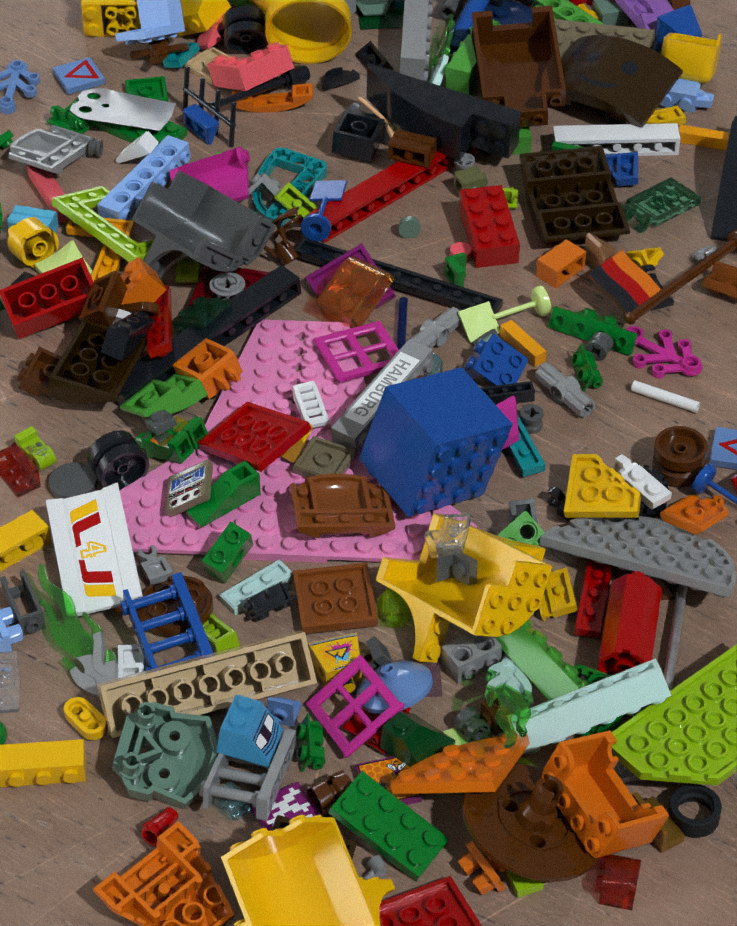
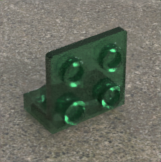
(200, 313)

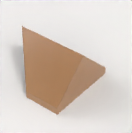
(597, 250)

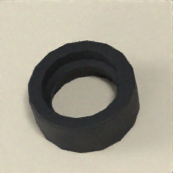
(699, 794)

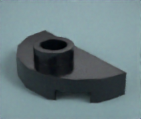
(338, 77)

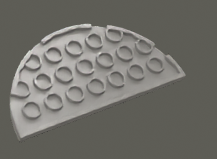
(648, 547)

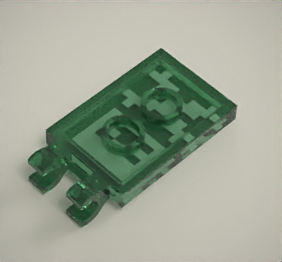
(660, 203)

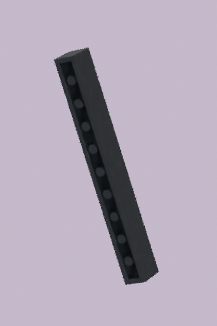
(246, 311)

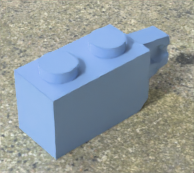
(687, 96)

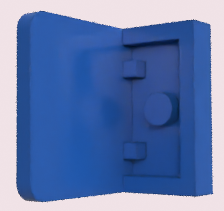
(495, 361)

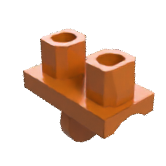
(486, 880)

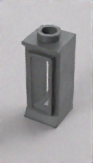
(29, 622)

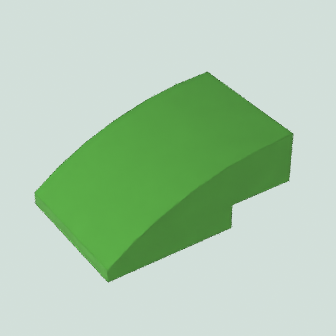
(172, 395)

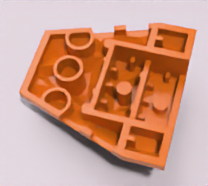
(168, 886)

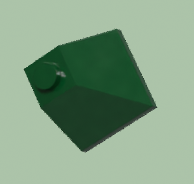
(412, 738)

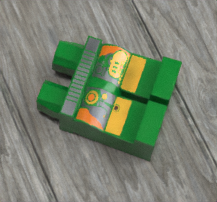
(176, 439)

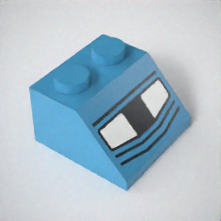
(249, 732)

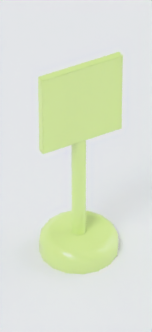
(481, 319)

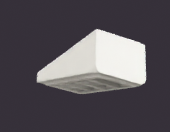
(140, 147)
(306, 392)

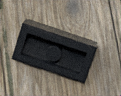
(371, 55)

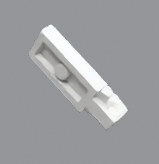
(650, 489)

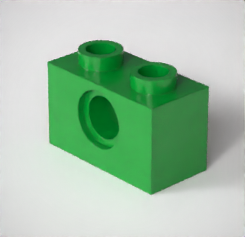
(227, 552)

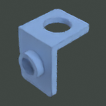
(284, 710)

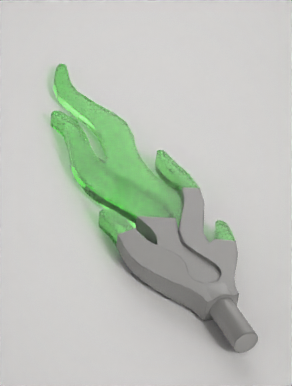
(77, 641)

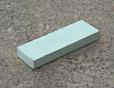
(254, 584)

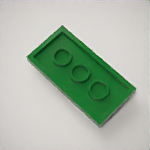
(388, 826)

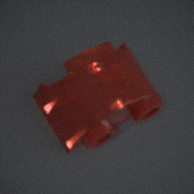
(618, 882)

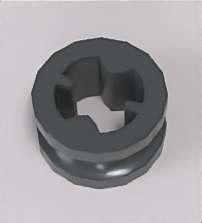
(95, 147)

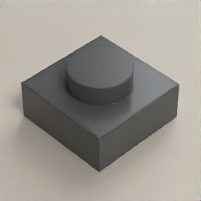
(160, 422)

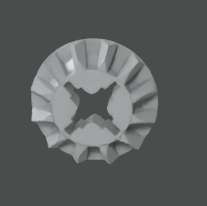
(220, 281)

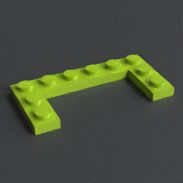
(78, 208)

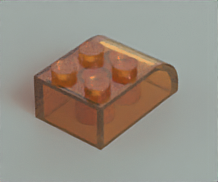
(354, 291)

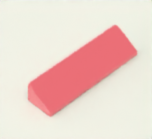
(47, 188)

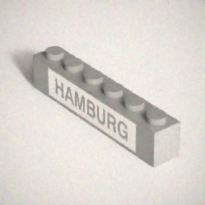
(356, 421)

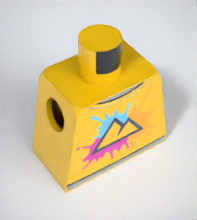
(333, 656)

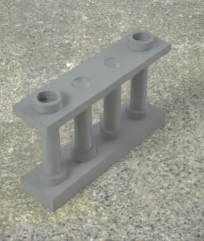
(269, 782)

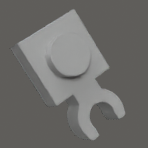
(154, 568)

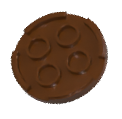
(201, 598)

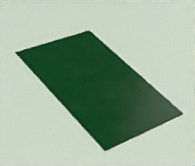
(391, 19)

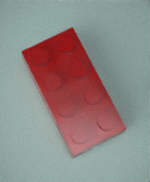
(489, 226)
(47, 298)

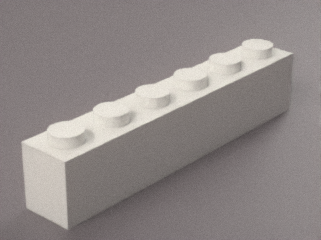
(623, 138)

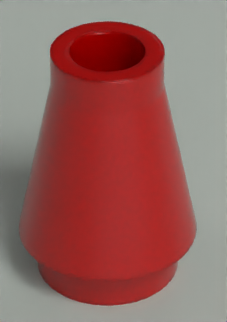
(158, 825)

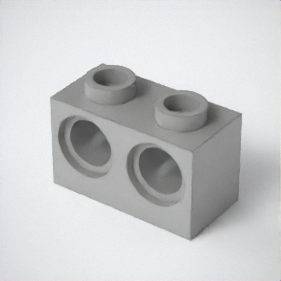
(470, 656)

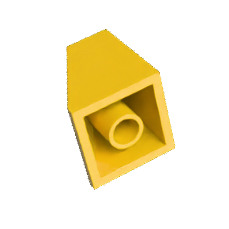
(201, 14)

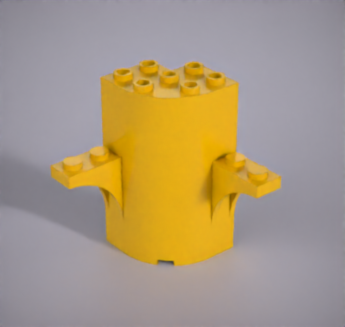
(505, 596)
(302, 878)

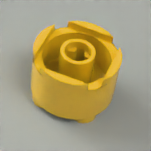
(32, 241)

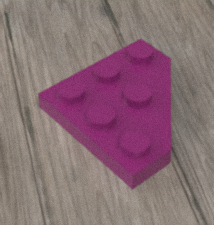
(320, 278)

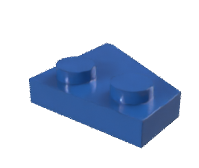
(624, 168)

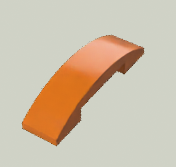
(277, 101)

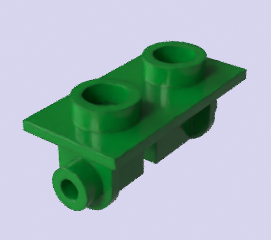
(67, 120)
(585, 369)
(308, 735)

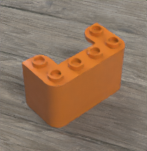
(598, 800)

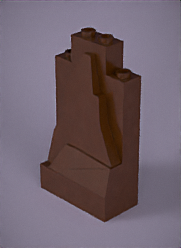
(520, 64)

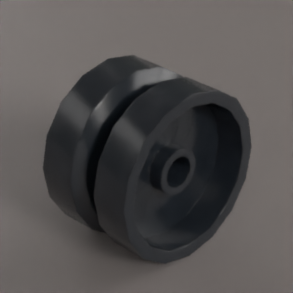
(244, 29)
(117, 459)

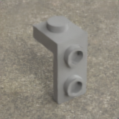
(270, 185)

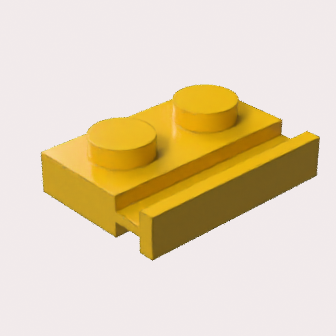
(558, 595)

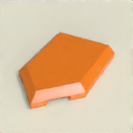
(695, 513)

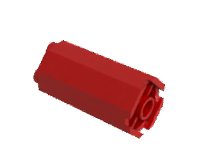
(630, 623)

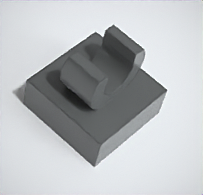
(377, 652)

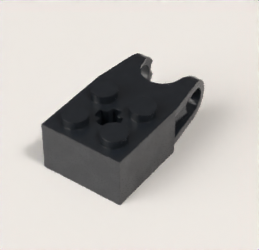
(358, 134)

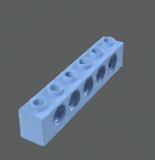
(155, 167)

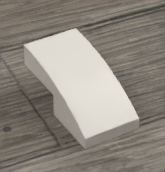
(130, 660)

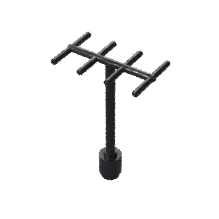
(298, 75)

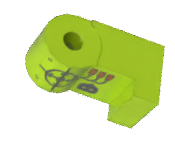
(35, 449)

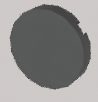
(72, 480)

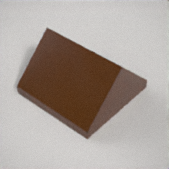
(104, 299)

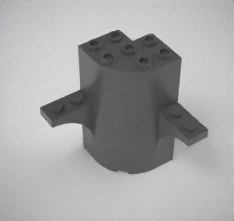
(200, 225)

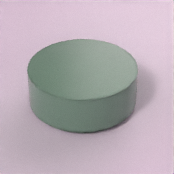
(409, 227)

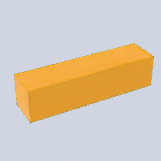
(703, 137)
(523, 343)

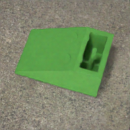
(462, 69)

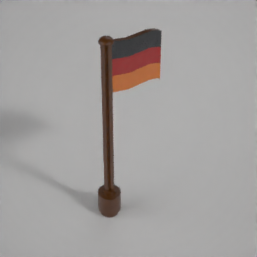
(635, 289)

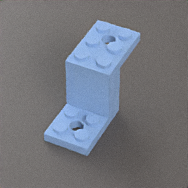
(156, 20)

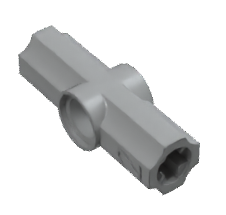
(438, 330)
(565, 390)

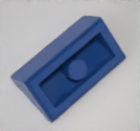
(200, 123)

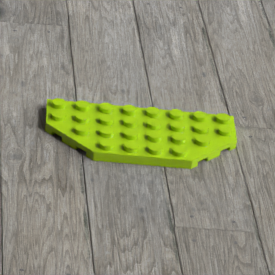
(689, 733)

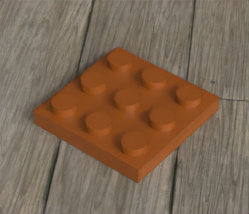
(335, 598)

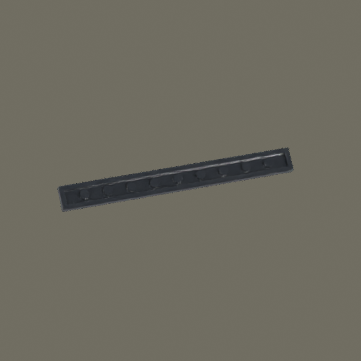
(405, 279)

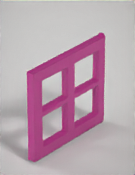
(357, 350)
(354, 705)

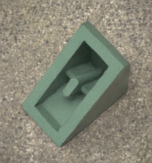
(610, 13)

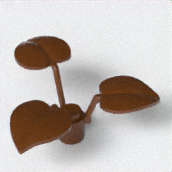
(284, 249)

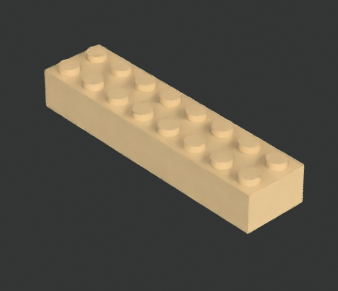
(212, 679)

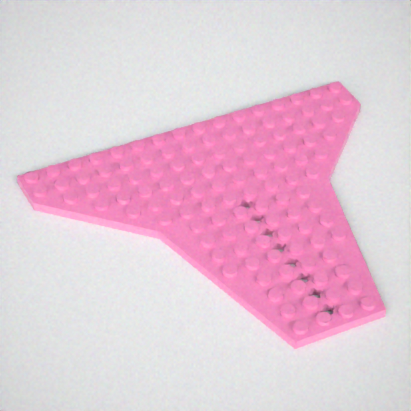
(267, 381)

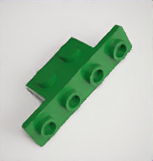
(587, 323)

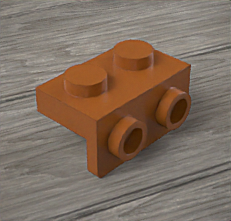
(722, 280)

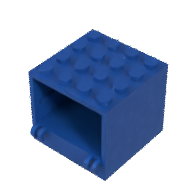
(435, 441)

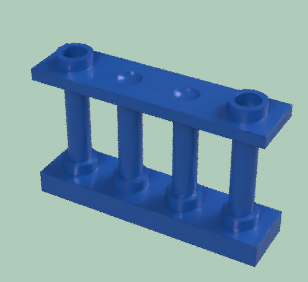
(186, 612)

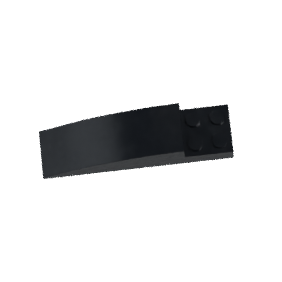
(444, 114)
(726, 208)

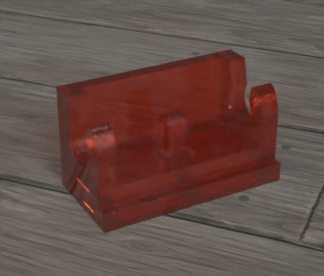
(18, 471)

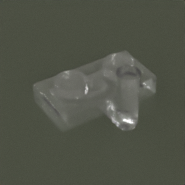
(450, 537)

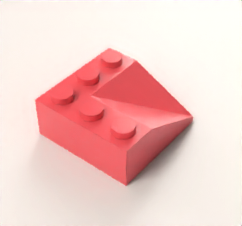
(250, 71)

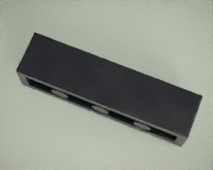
(522, 391)

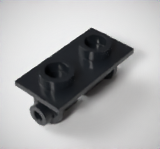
(260, 606)

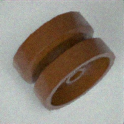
(679, 455)

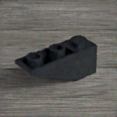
(126, 335)

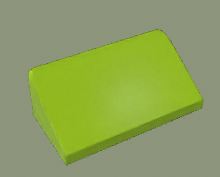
(291, 198)

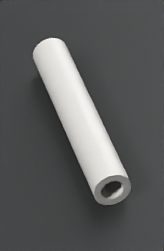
(665, 396)

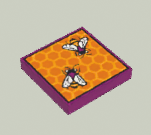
(385, 772)

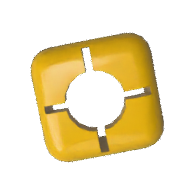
(694, 55)

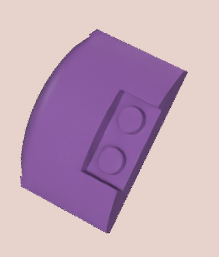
(645, 12)

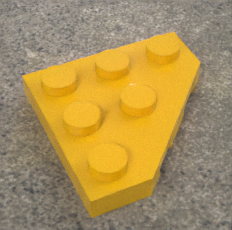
(598, 491)

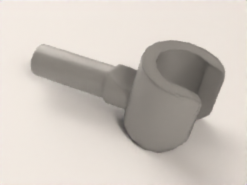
(377, 868)

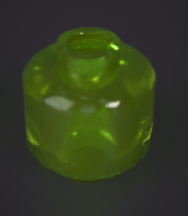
(392, 609)

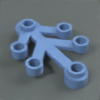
(17, 70)

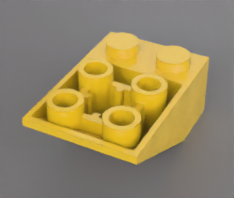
(109, 17)

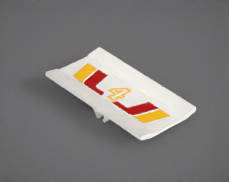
(94, 549)

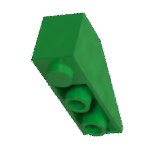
(227, 493)

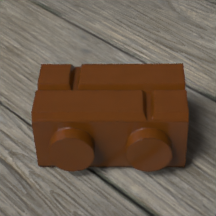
(412, 148)

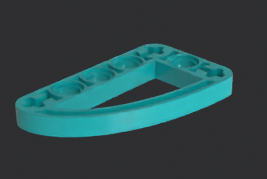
(286, 159)

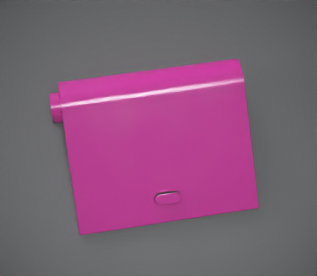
(222, 171)

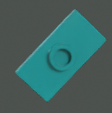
(178, 59)

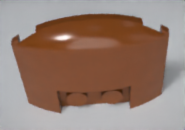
(341, 506)

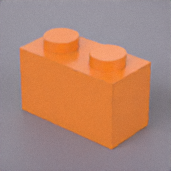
(560, 263)

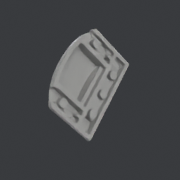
(50, 149)

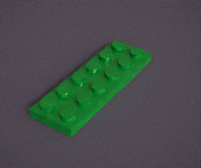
(130, 133)

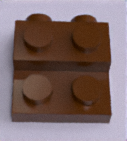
(40, 367)

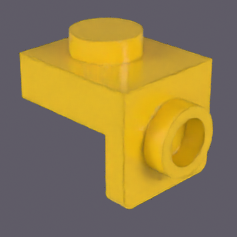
(646, 256)

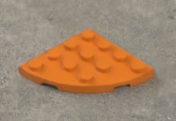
(462, 768)

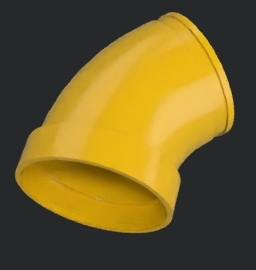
(309, 28)

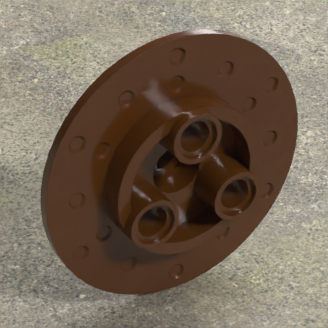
(525, 827)

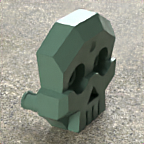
(185, 760)

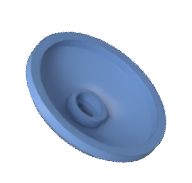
(405, 679)

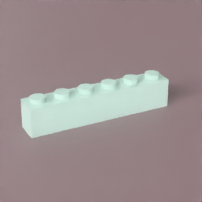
(595, 705)

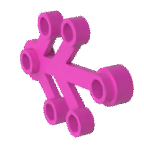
(688, 364)

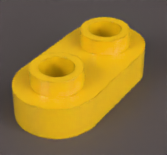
(89, 722)

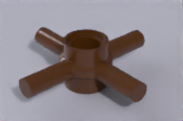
(159, 50)

